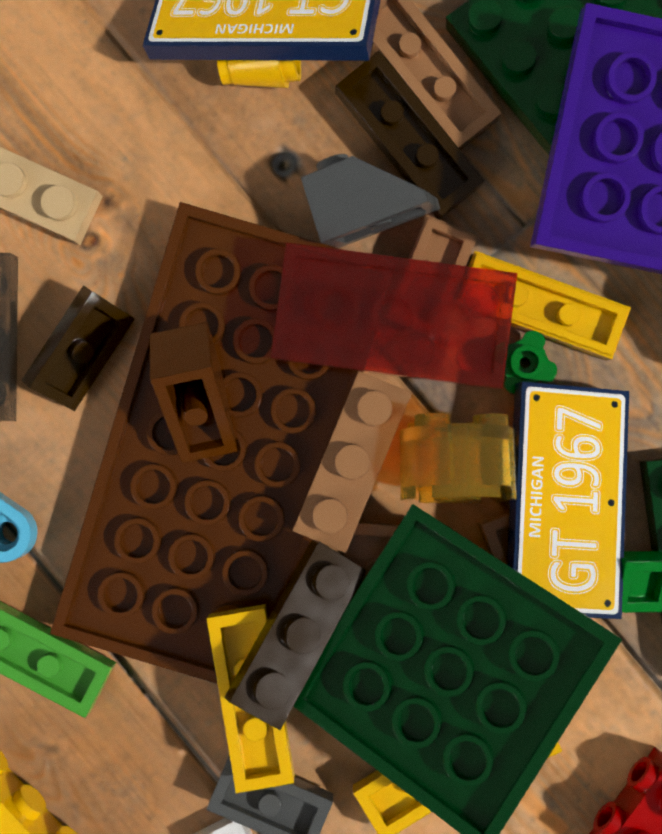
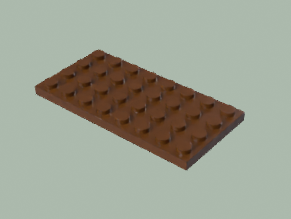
(213, 532)

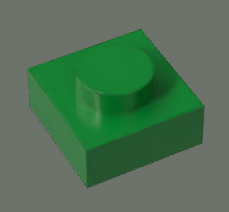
(642, 581)

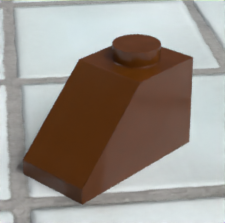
(192, 392)

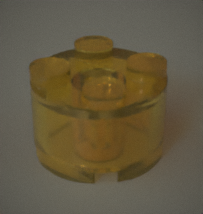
(457, 459)

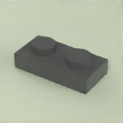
(272, 810)

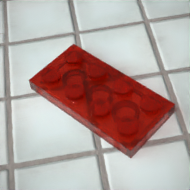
(394, 316)

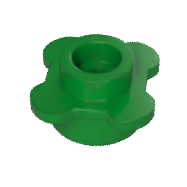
(539, 366)

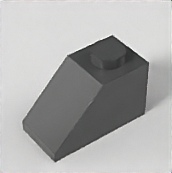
(360, 200)

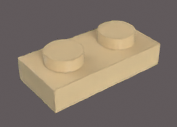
(46, 197)

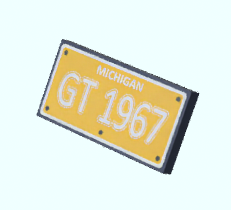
(261, 30)
(571, 493)

